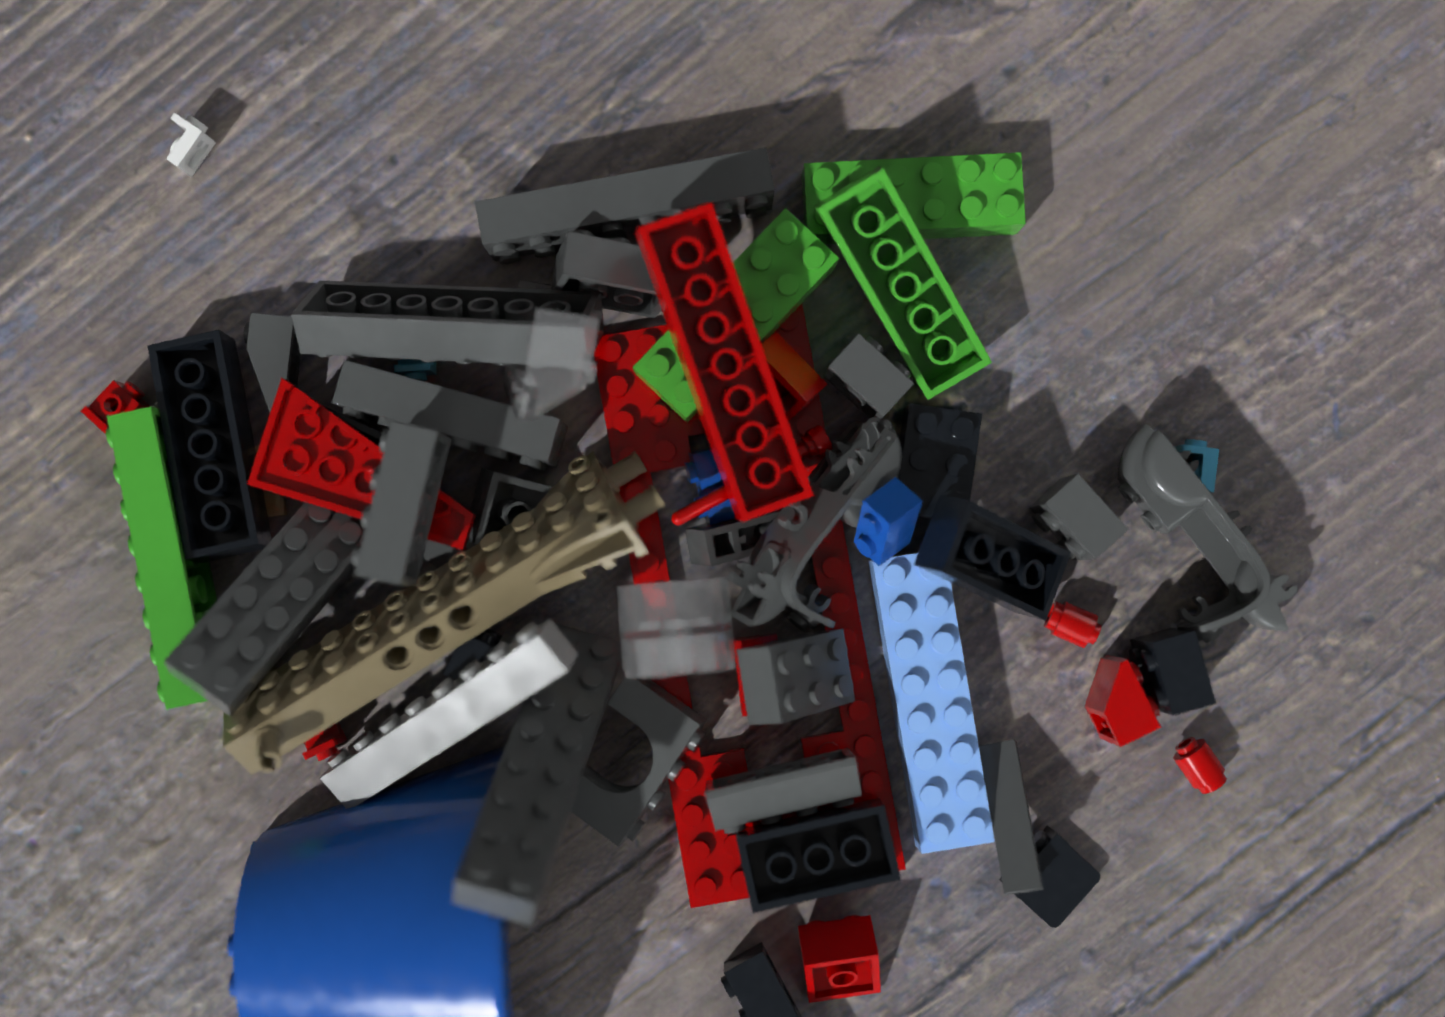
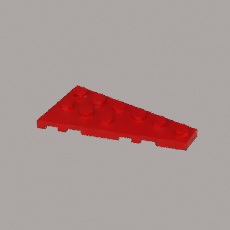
(330, 464)

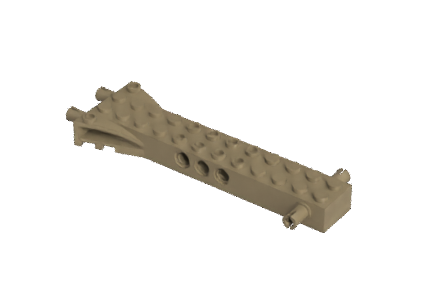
(542, 550)

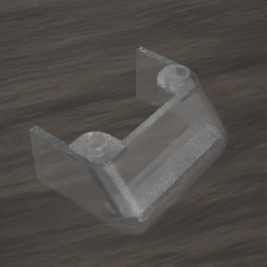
(556, 362)

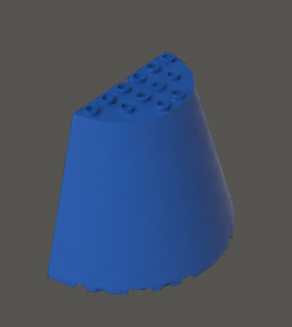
(360, 913)

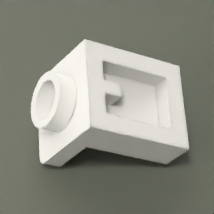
(192, 147)

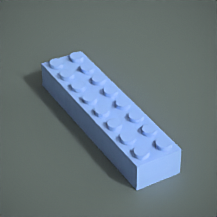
(931, 706)

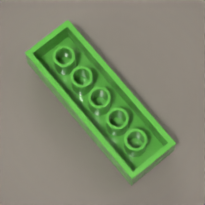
(940, 193)
(775, 278)
(903, 282)

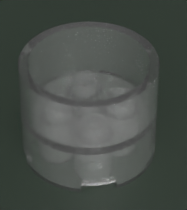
(676, 628)

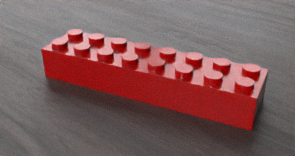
(723, 362)

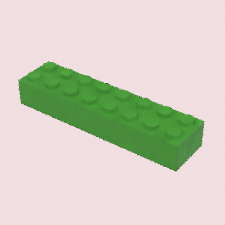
(172, 588)

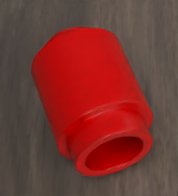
(1073, 624)
(1199, 765)

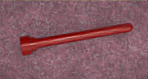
(812, 444)

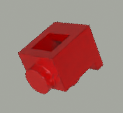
(126, 395)

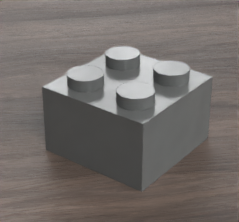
(868, 377)
(1077, 518)

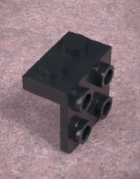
(1064, 878)

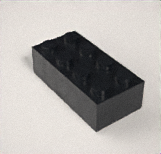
(992, 557)
(817, 855)

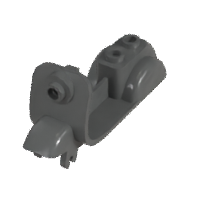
(857, 466)
(1173, 496)

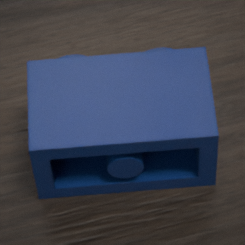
(887, 521)

